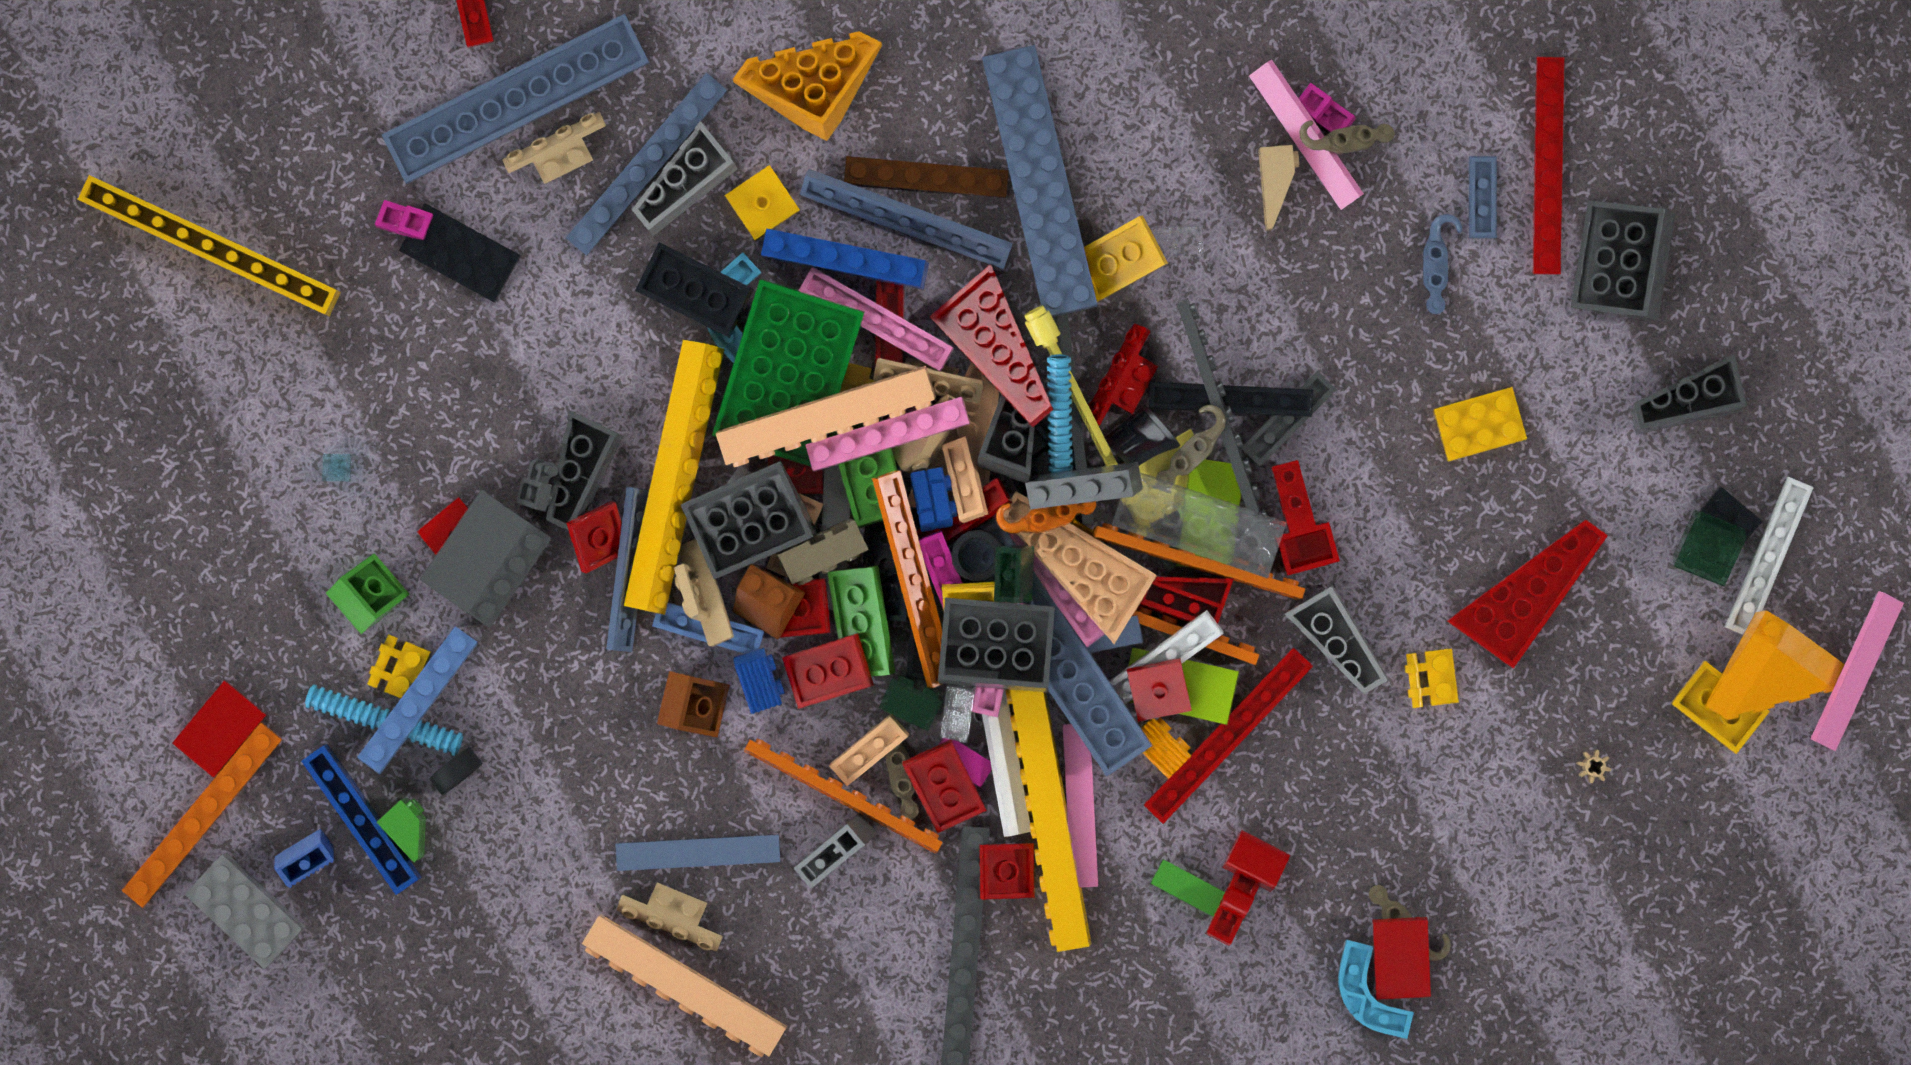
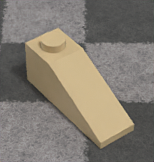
(1276, 173)
(920, 453)

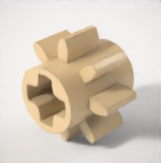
(1586, 764)

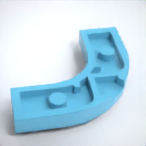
(745, 272)
(1359, 1001)

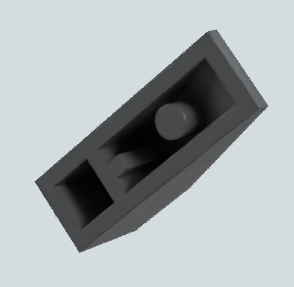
(835, 850)

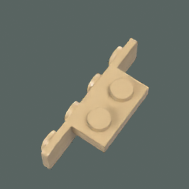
(558, 152)
(942, 382)
(702, 594)
(673, 913)

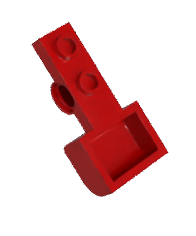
(1306, 544)
(1254, 866)

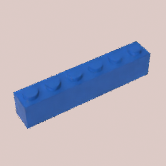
(845, 259)
(361, 818)

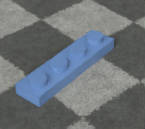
(675, 620)

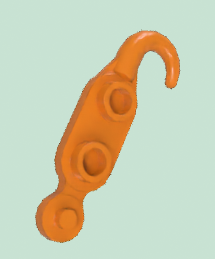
(1044, 519)

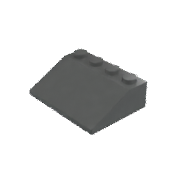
(1623, 260)
(748, 520)
(485, 558)
(996, 645)

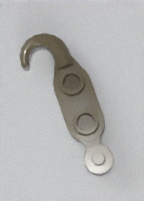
(1348, 138)
(1195, 449)
(900, 781)
(1394, 909)

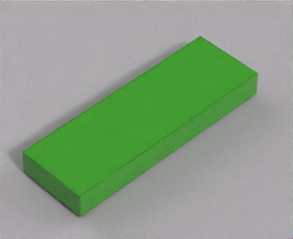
(1187, 887)

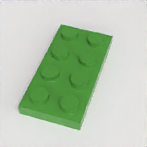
(858, 482)
(861, 610)

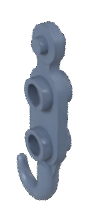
(1436, 263)

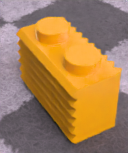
(1166, 752)

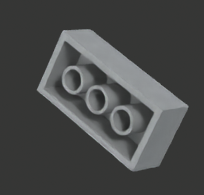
(245, 910)

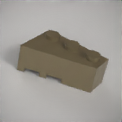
(822, 552)

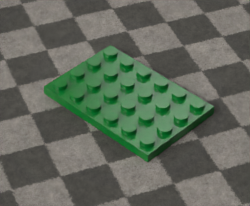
(788, 356)

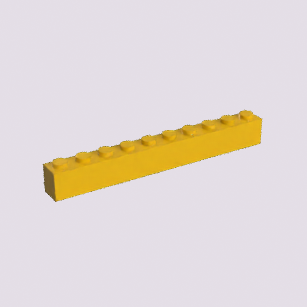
(209, 245)
(673, 476)
(1050, 823)

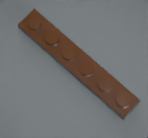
(926, 177)

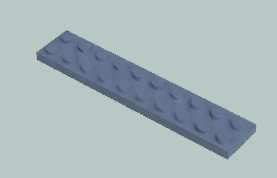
(515, 99)
(1039, 181)
(1076, 677)

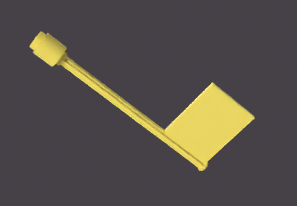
(1045, 333)

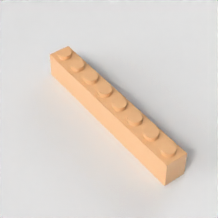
(826, 415)
(684, 985)

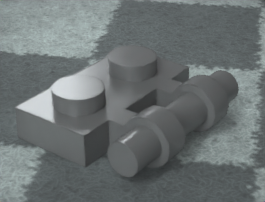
(534, 489)

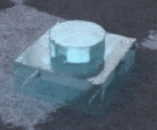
(336, 467)

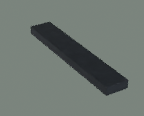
(1240, 399)

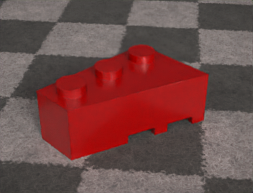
(1187, 597)

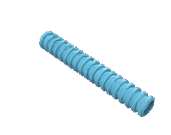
(1059, 417)
(373, 716)

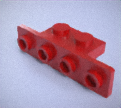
(1126, 376)

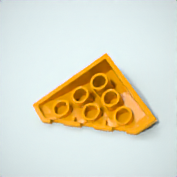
(812, 84)
(1772, 667)

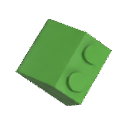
(367, 593)
(406, 827)

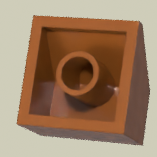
(766, 600)
(693, 704)

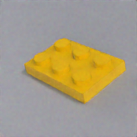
(1123, 257)
(1480, 424)
(1692, 702)

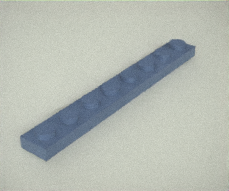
(646, 164)
(905, 219)

